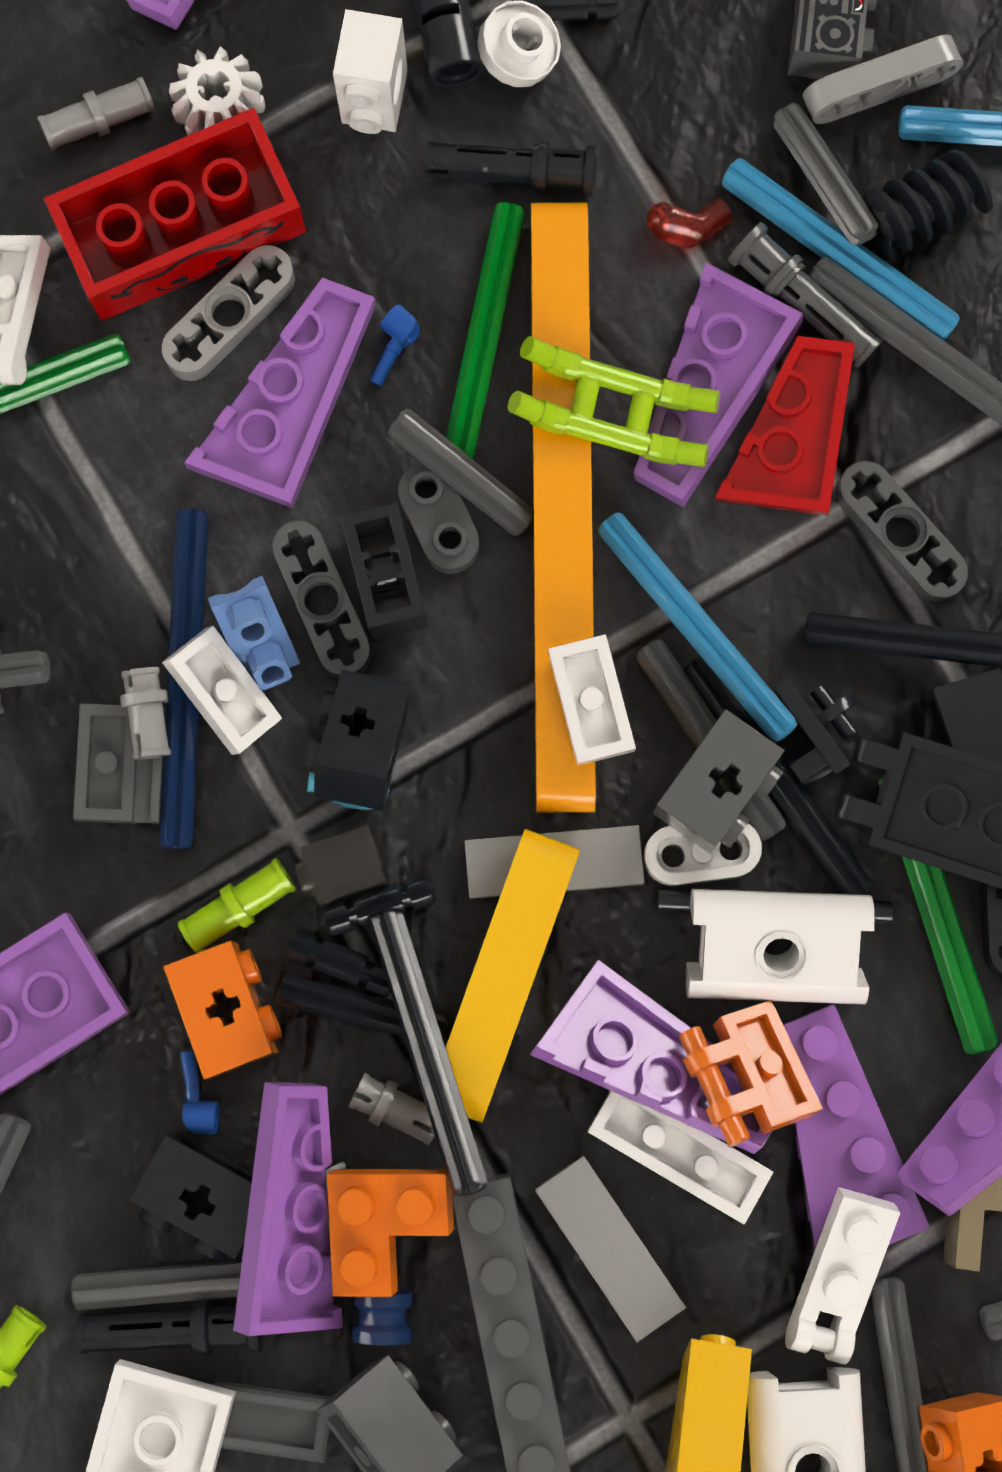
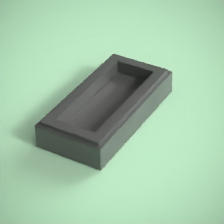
(276, 1423)

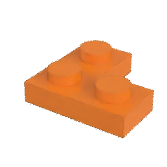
(368, 1213)

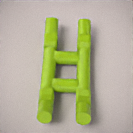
(644, 392)

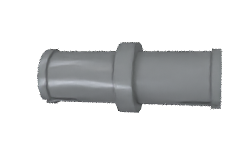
(96, 113)

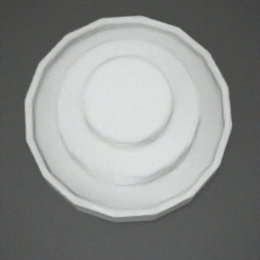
(519, 43)

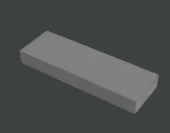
(605, 860)
(610, 1248)

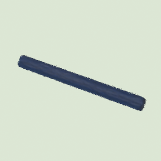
(181, 714)

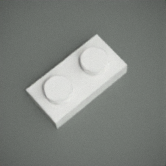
(222, 690)
(591, 700)

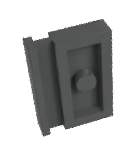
(108, 780)

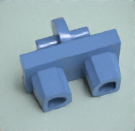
(256, 633)

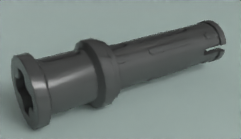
(785, 278)

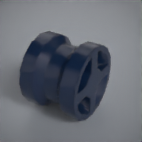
(383, 1319)

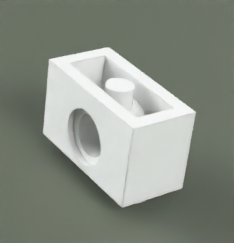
(370, 71)

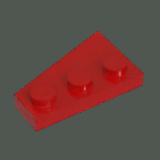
(796, 439)

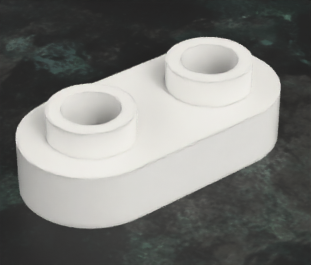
(698, 864)

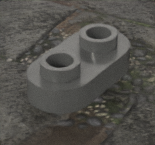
(437, 516)

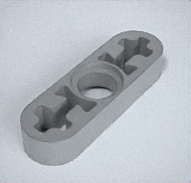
(882, 79)
(267, 294)

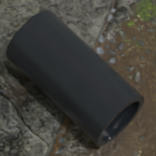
(449, 41)

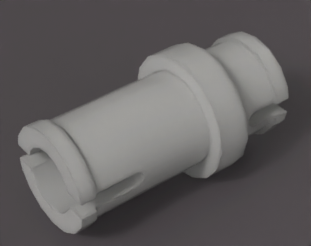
(145, 711)
(392, 1107)

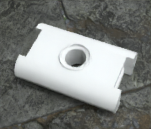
(815, 968)
(806, 1419)

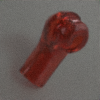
(686, 227)

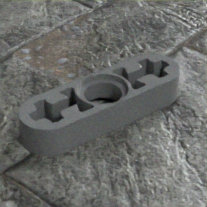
(904, 507)
(291, 569)

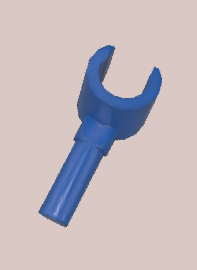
(404, 331)
(197, 1115)

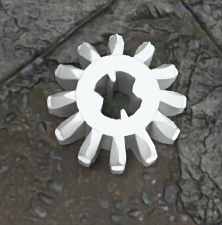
(212, 82)

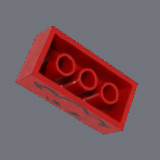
(176, 214)

